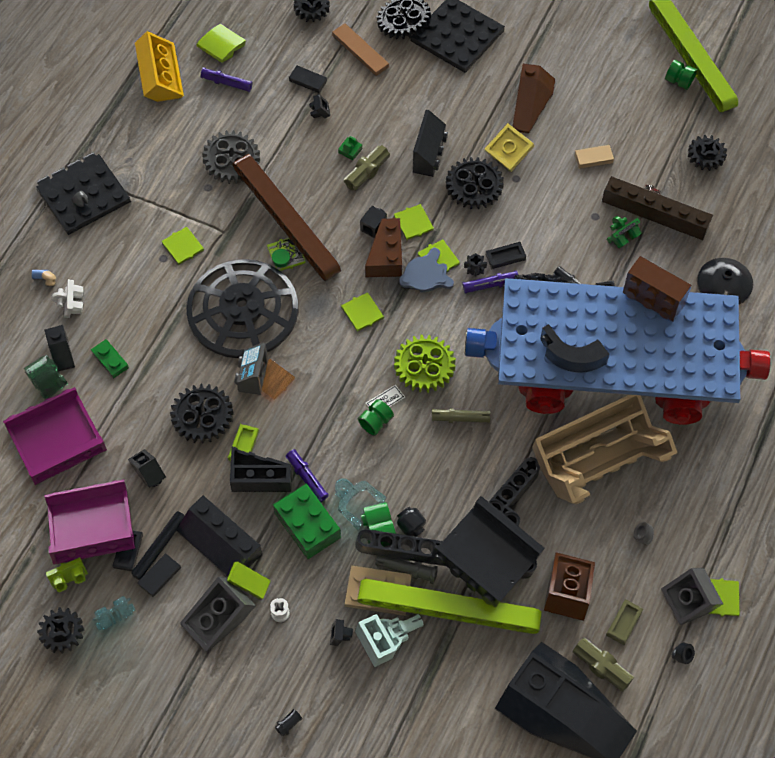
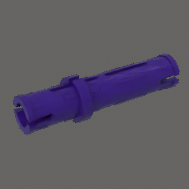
(218, 77)
(469, 286)
(301, 469)

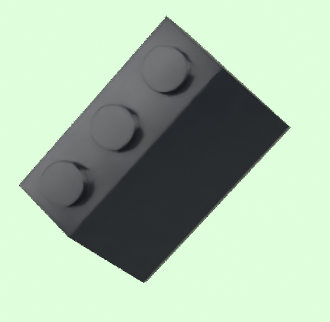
(429, 145)

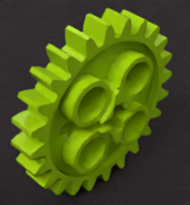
(422, 377)

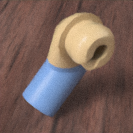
(44, 274)

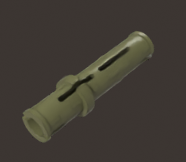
(460, 415)

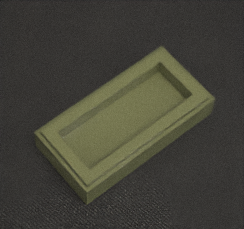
(624, 622)

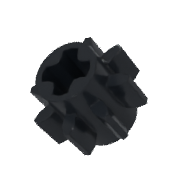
(475, 264)

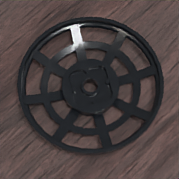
(242, 315)

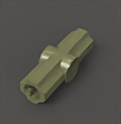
(366, 167)
(603, 664)

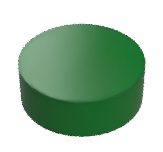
(280, 258)

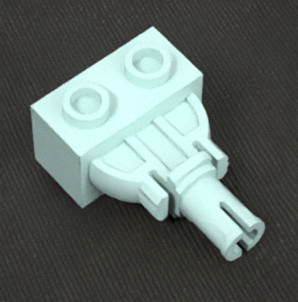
(384, 636)

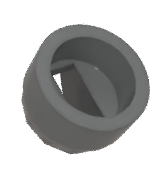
(80, 198)

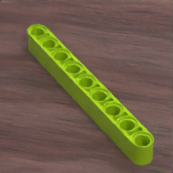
(694, 54)
(449, 606)

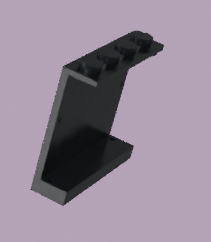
(488, 552)

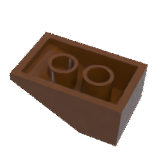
(569, 586)

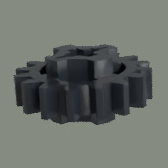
(305, 10)
(707, 152)
(59, 639)

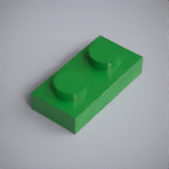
(109, 358)

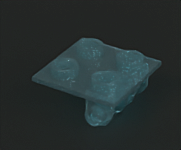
(121, 604)

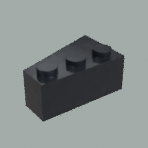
(258, 473)

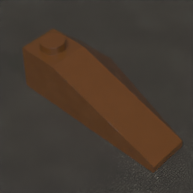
(534, 91)

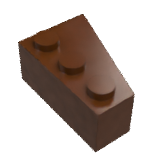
(386, 251)

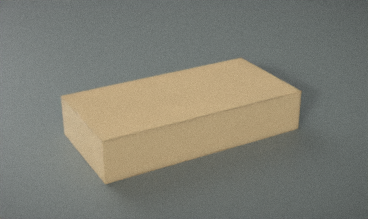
(594, 156)

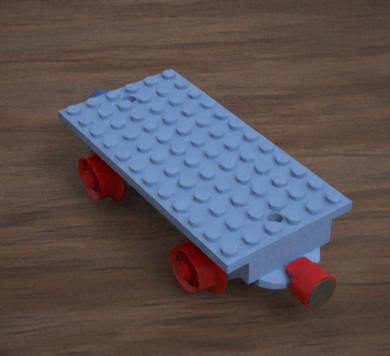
(674, 361)

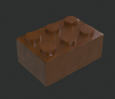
(656, 288)

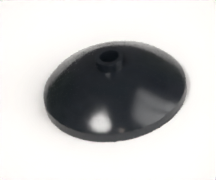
(713, 278)

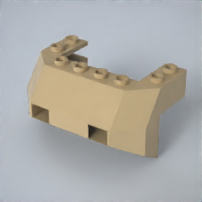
(595, 454)

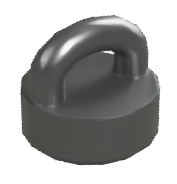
(644, 533)

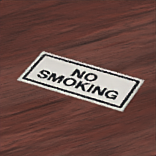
(389, 396)

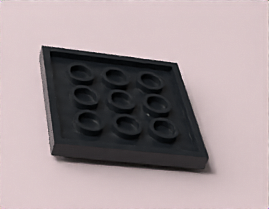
(458, 34)

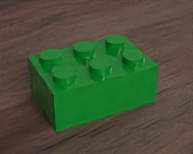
(307, 521)

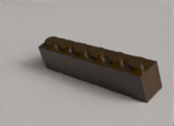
(657, 208)

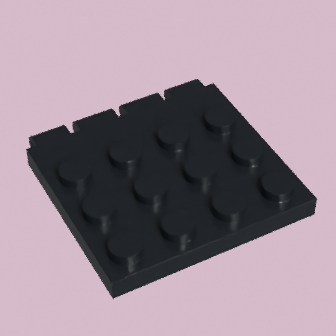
(92, 178)

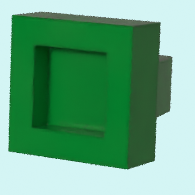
(350, 148)

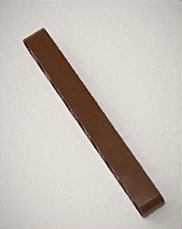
(287, 217)

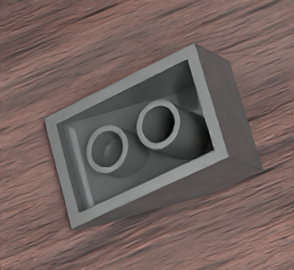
(217, 613)

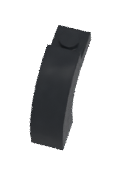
(573, 358)

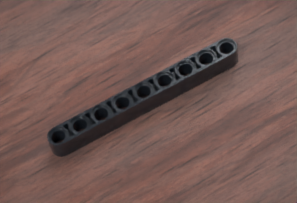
(395, 550)

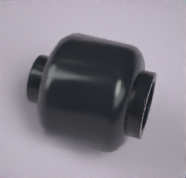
(411, 521)

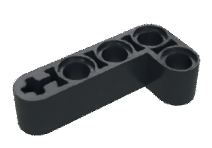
(516, 491)

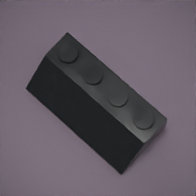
(218, 536)

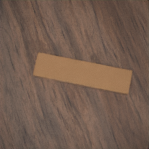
(360, 49)

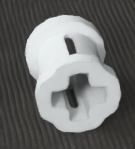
(279, 604)

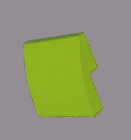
(221, 43)

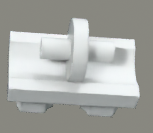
(70, 306)

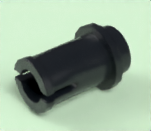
(288, 722)

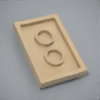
(360, 573)

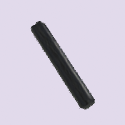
(157, 546)

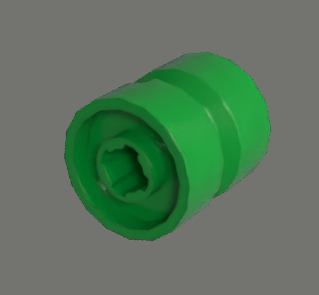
(682, 75)
(374, 418)

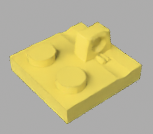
(509, 147)

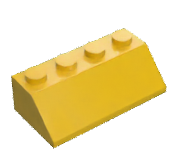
(158, 68)

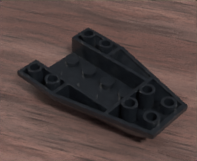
(564, 707)

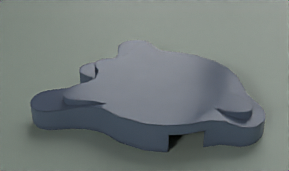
(426, 274)

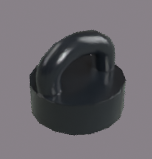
(683, 653)

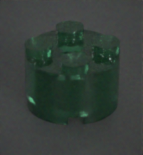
(45, 376)

